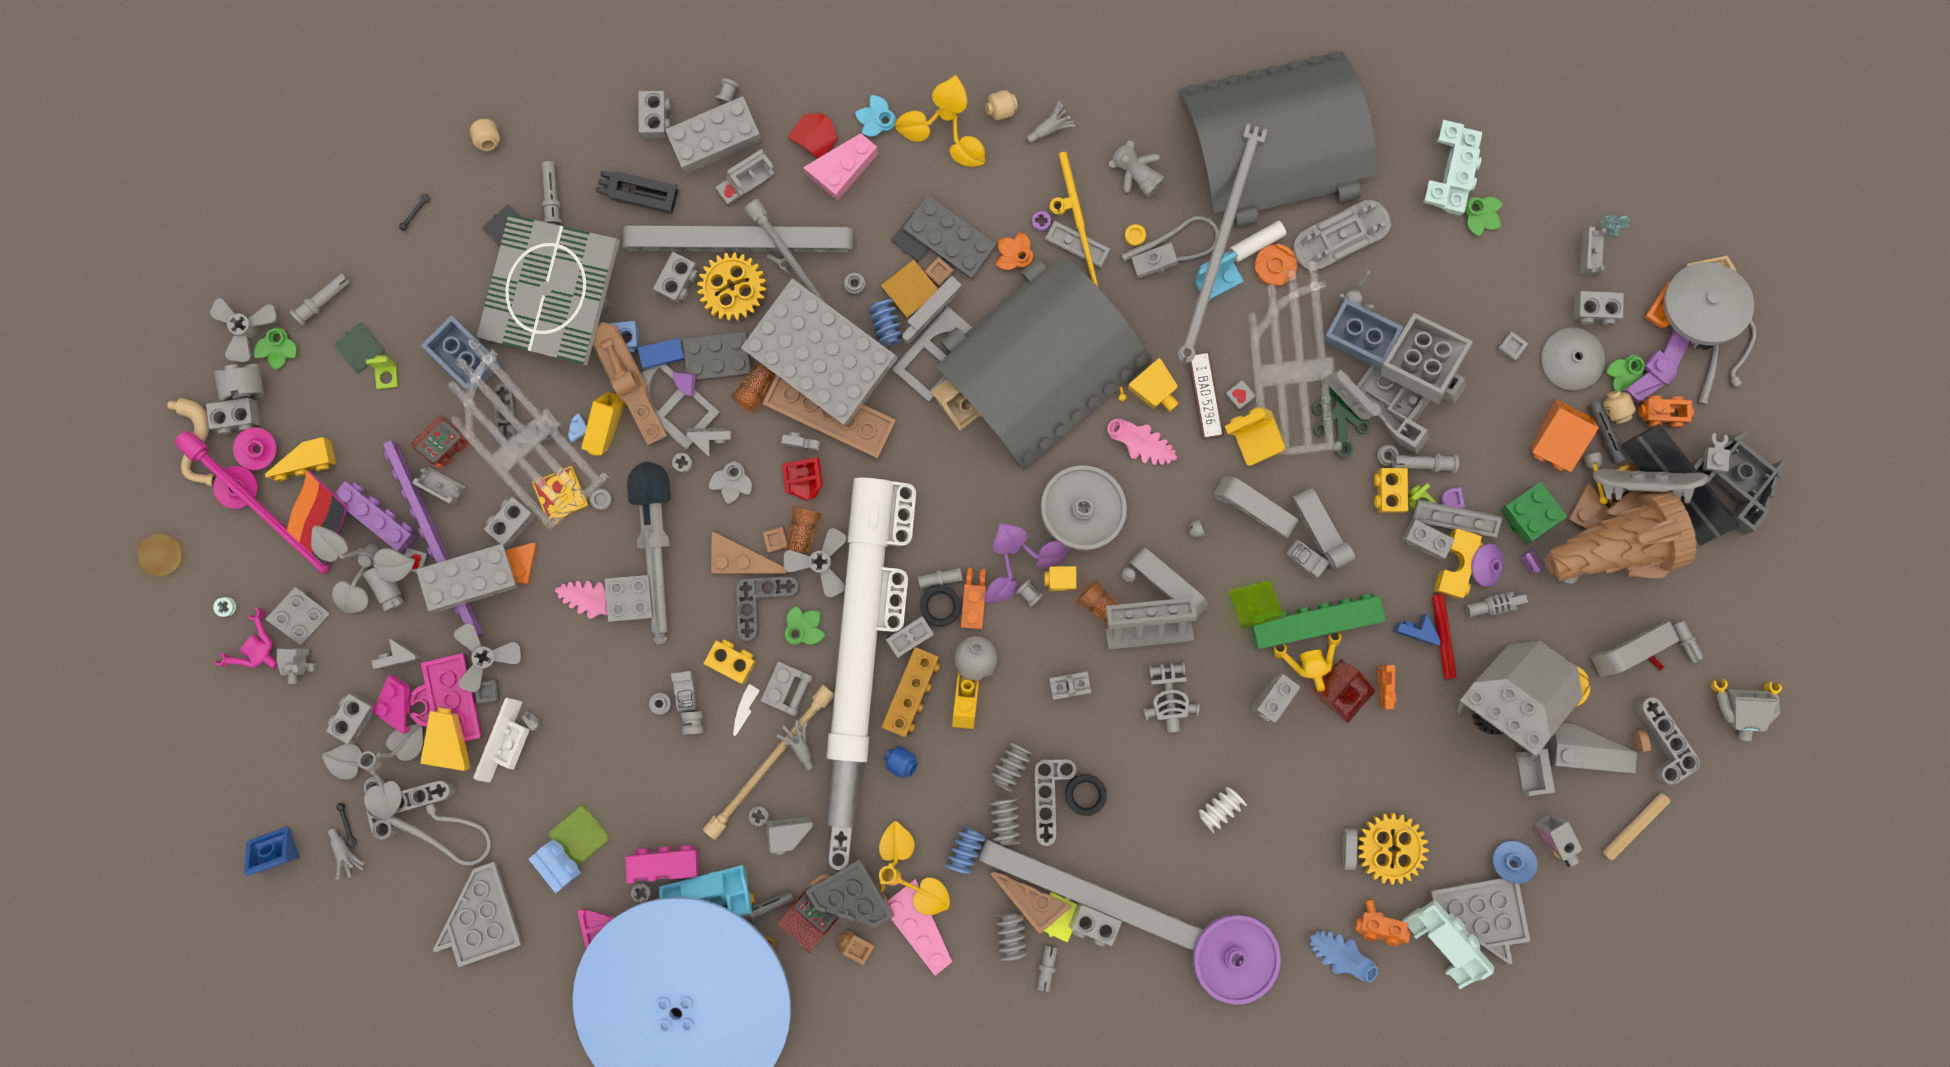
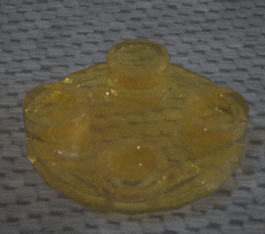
(159, 554)

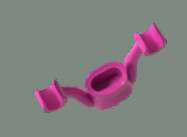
(254, 648)

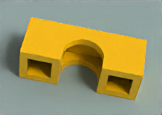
(1456, 583)

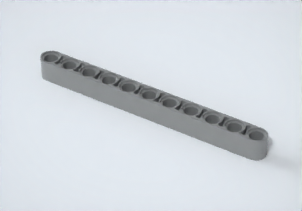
(736, 239)
(1089, 894)

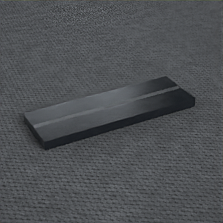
(1657, 452)

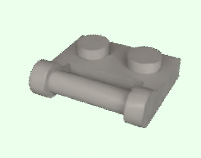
(780, 685)

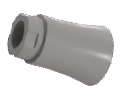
(386, 592)

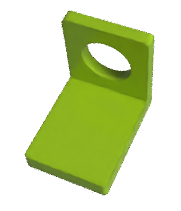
(381, 365)
(1419, 492)

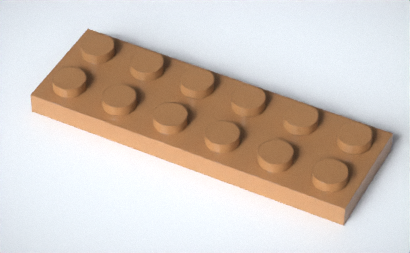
(865, 432)

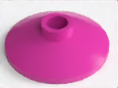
(245, 446)
(227, 496)

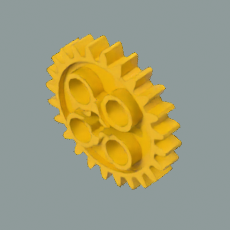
(724, 269)
(1412, 848)

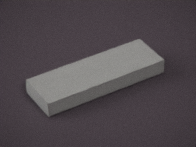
(1070, 241)

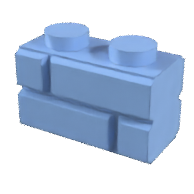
(555, 865)

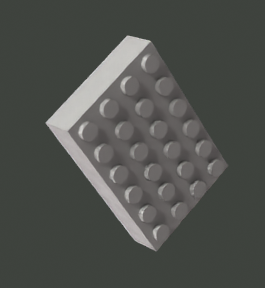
(819, 352)

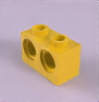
(1398, 491)
(1060, 578)
(728, 666)

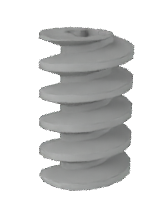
(1011, 766)
(1005, 822)
(1012, 936)

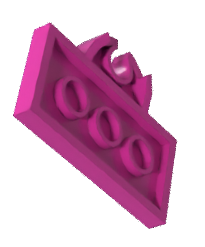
(443, 690)

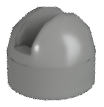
(1195, 529)

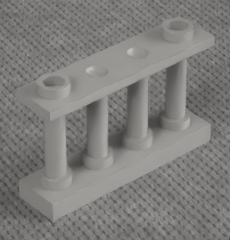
(1150, 623)

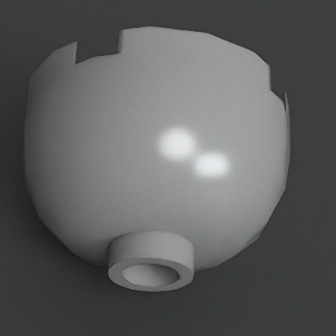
(975, 658)

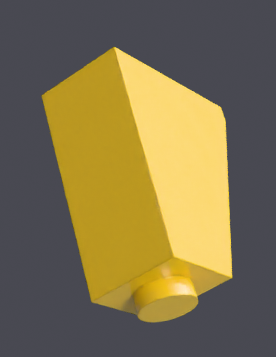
(602, 423)
(445, 741)

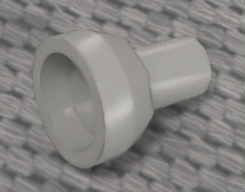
(1129, 574)

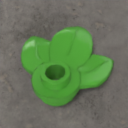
(1485, 216)
(275, 351)
(1622, 371)
(806, 624)

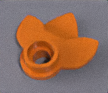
(1012, 250)

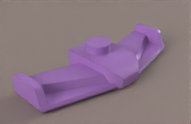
(1660, 369)

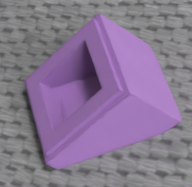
(1532, 561)

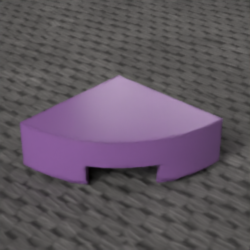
(685, 382)

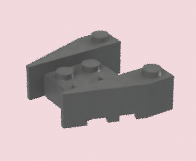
(1748, 480)

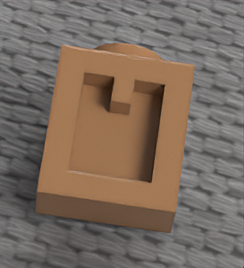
(854, 946)

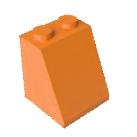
(1563, 436)

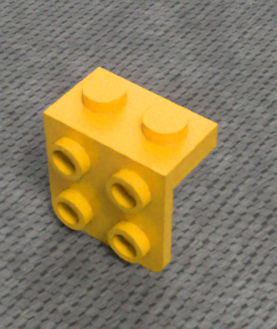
(1257, 435)

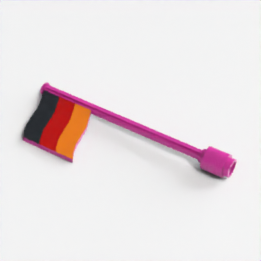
(313, 506)

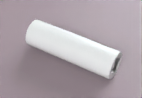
(1258, 240)

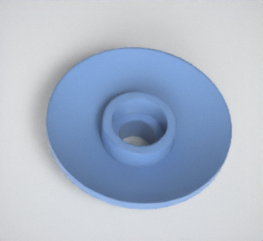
(1519, 854)

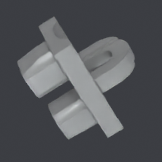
(1080, 687)

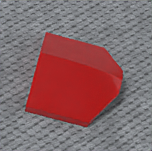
(814, 134)
(803, 478)

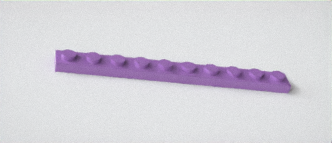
(427, 527)

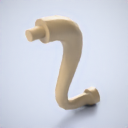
(201, 429)

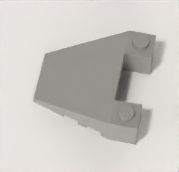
(1403, 407)

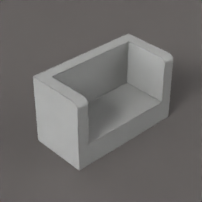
(1536, 777)

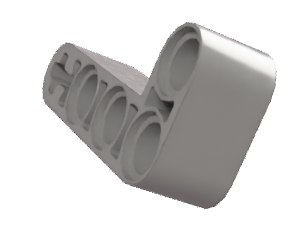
(1255, 505)
(1322, 529)
(1166, 579)
(1635, 649)
(1663, 738)
(410, 802)
(1049, 802)

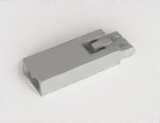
(931, 309)

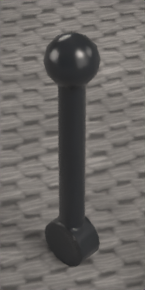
(424, 199)
(351, 841)

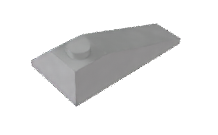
(1587, 750)

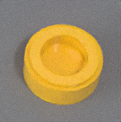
(1135, 235)

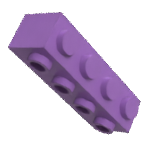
(375, 517)

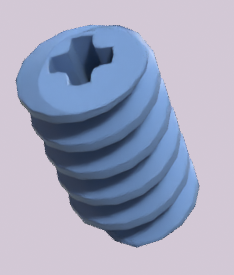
(884, 323)
(966, 850)

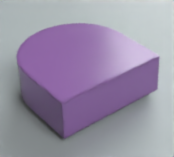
(1453, 497)

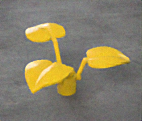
(951, 99)
(899, 844)

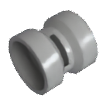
(692, 722)

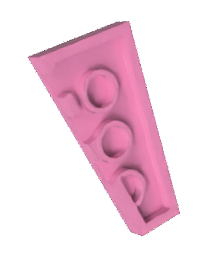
(919, 930)

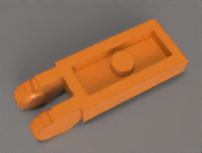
(973, 601)

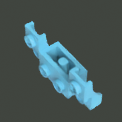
(720, 887)

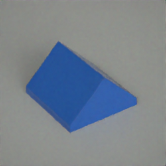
(270, 851)

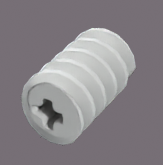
(1221, 809)

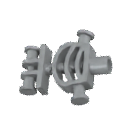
(1172, 718)

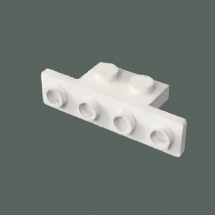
(504, 742)

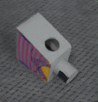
(1559, 838)

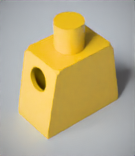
(1155, 386)

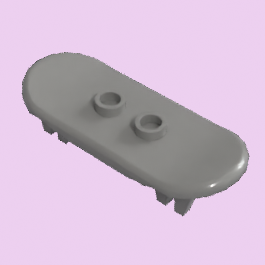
(1342, 234)
(1617, 481)

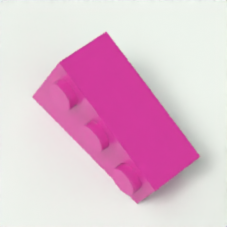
(662, 863)

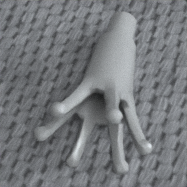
(1052, 124)
(798, 744)
(343, 854)

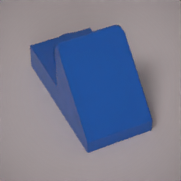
(1424, 632)

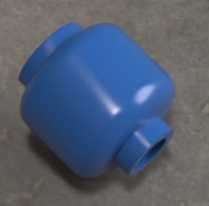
(901, 762)

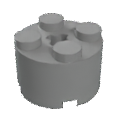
(239, 382)

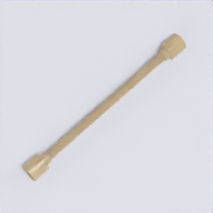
(717, 823)

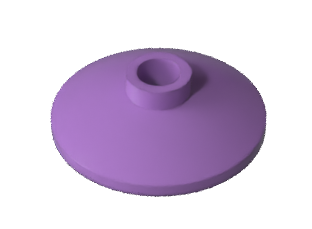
(1487, 565)

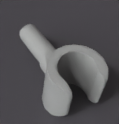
(783, 264)

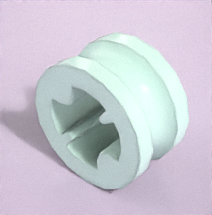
(218, 607)

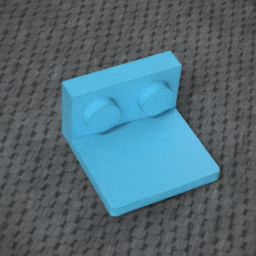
(1226, 278)

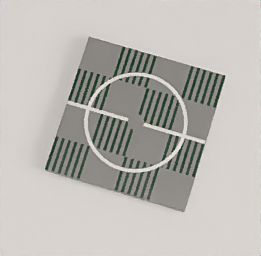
(548, 289)

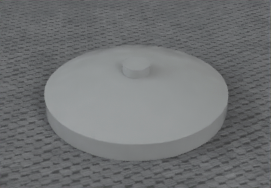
(1708, 303)
(1083, 508)

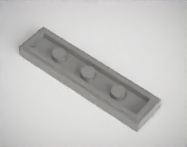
(1457, 518)

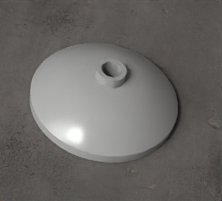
(1560, 363)

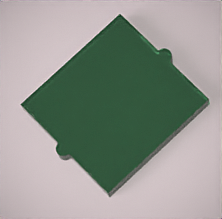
(359, 346)

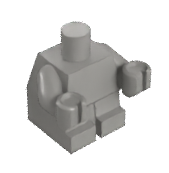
(293, 663)

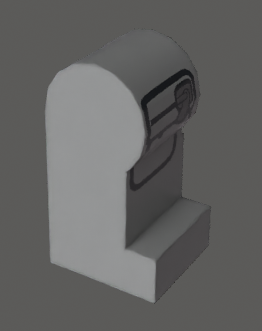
(1307, 559)
(685, 691)

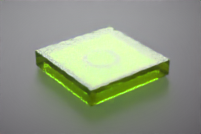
(1256, 604)
(579, 835)

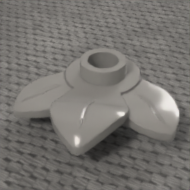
(731, 485)

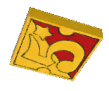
(561, 490)

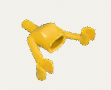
(1313, 662)

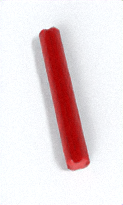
(1444, 635)

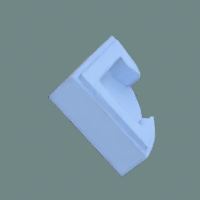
(577, 428)

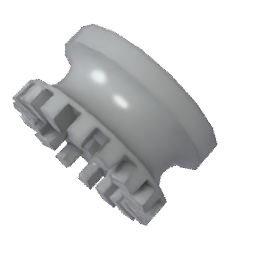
(679, 457)
(753, 819)
(648, 891)

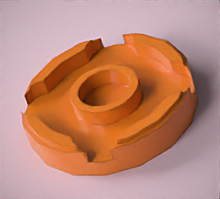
(1273, 264)

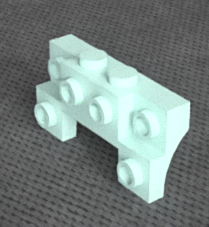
(1459, 171)
(1453, 941)

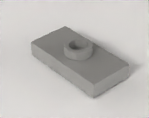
(1155, 260)

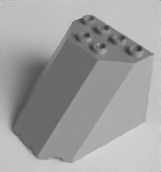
(1526, 694)

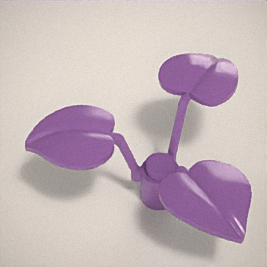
(1009, 540)

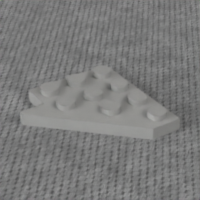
(1489, 911)
(481, 919)

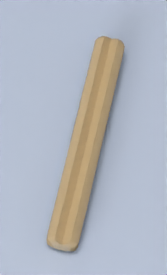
(1636, 827)

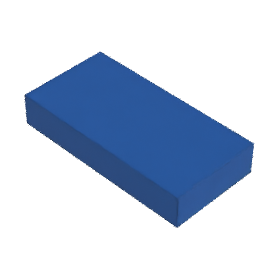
(661, 353)

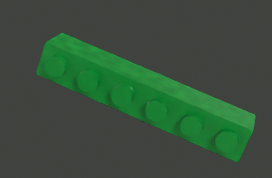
(1319, 622)

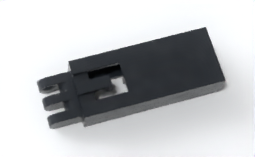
(648, 193)

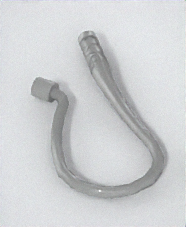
(1148, 246)
(1707, 387)
(409, 828)

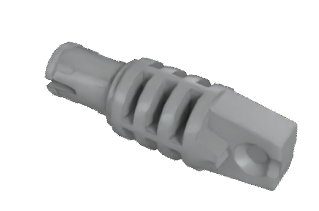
(1496, 604)

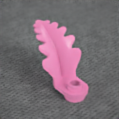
(1141, 442)
(586, 598)

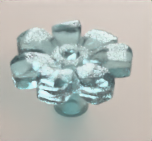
(1615, 223)

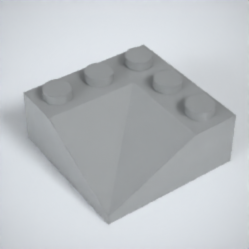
(1426, 358)

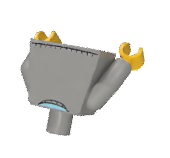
(1748, 708)

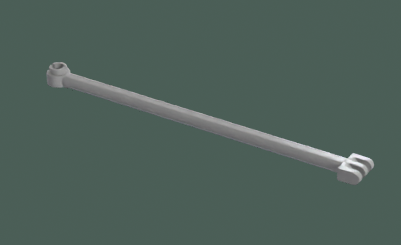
(1220, 244)

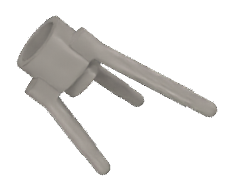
(1355, 295)

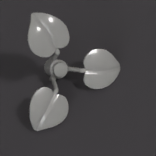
(390, 563)
(382, 799)

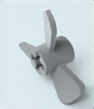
(239, 346)
(831, 583)
(468, 637)

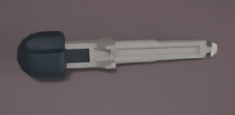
(649, 487)

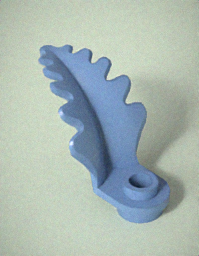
(1344, 956)

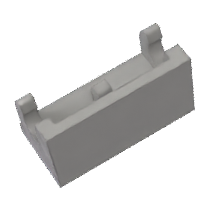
(750, 173)
(1592, 251)
(440, 485)
(909, 636)

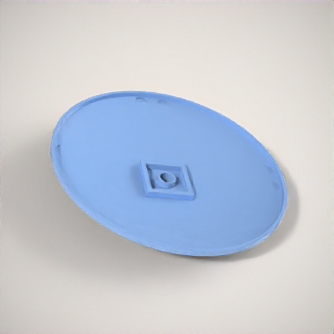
(688, 959)

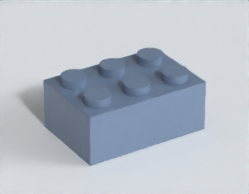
(1363, 334)
(449, 344)

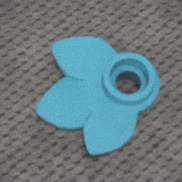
(873, 117)

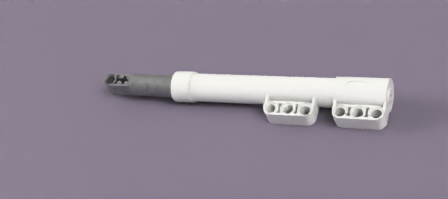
(865, 612)

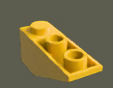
(309, 455)
(965, 703)

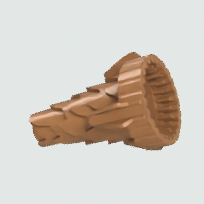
(1644, 535)

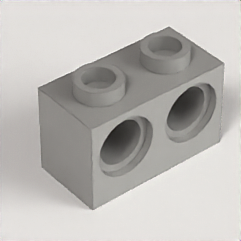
(650, 115)
(670, 276)
(1597, 303)
(233, 410)
(514, 526)
(1427, 540)
(355, 722)
(1097, 920)

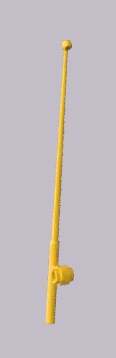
(1073, 203)

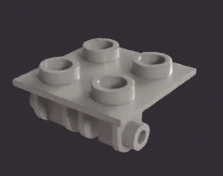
(628, 598)
(297, 615)

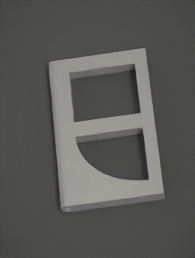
(944, 323)
(671, 430)

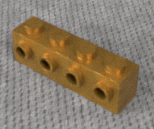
(910, 692)

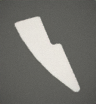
(743, 709)

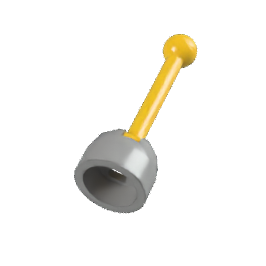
(1594, 461)

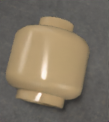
(1001, 105)
(484, 134)
(1619, 406)

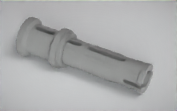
(550, 203)
(312, 305)
(1434, 462)

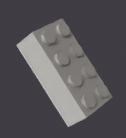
(713, 135)
(466, 578)

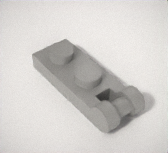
(1352, 395)

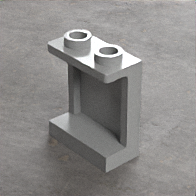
(1275, 697)

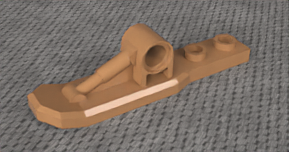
(627, 380)

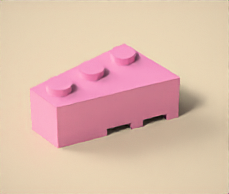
(842, 165)

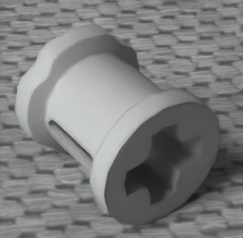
(726, 91)
(1029, 593)

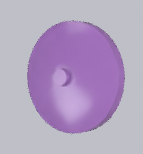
(1236, 959)

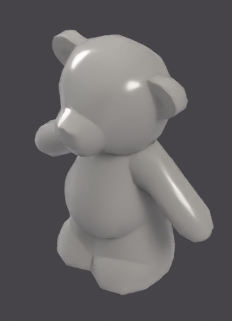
(1136, 168)

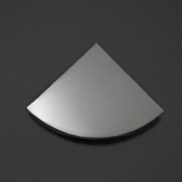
(532, 721)

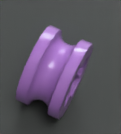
(1046, 217)

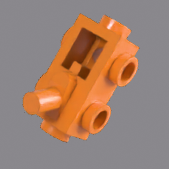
(1659, 410)
(1376, 926)

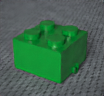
(1533, 513)

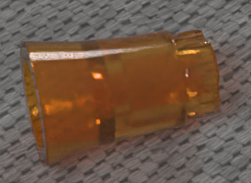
(753, 387)
(802, 528)
(1096, 600)

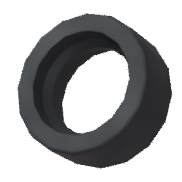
(956, 605)
(1101, 799)

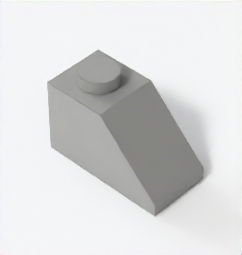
(786, 833)

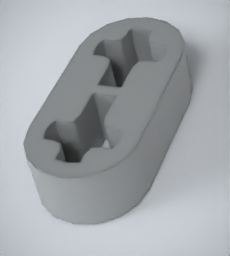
(1349, 849)

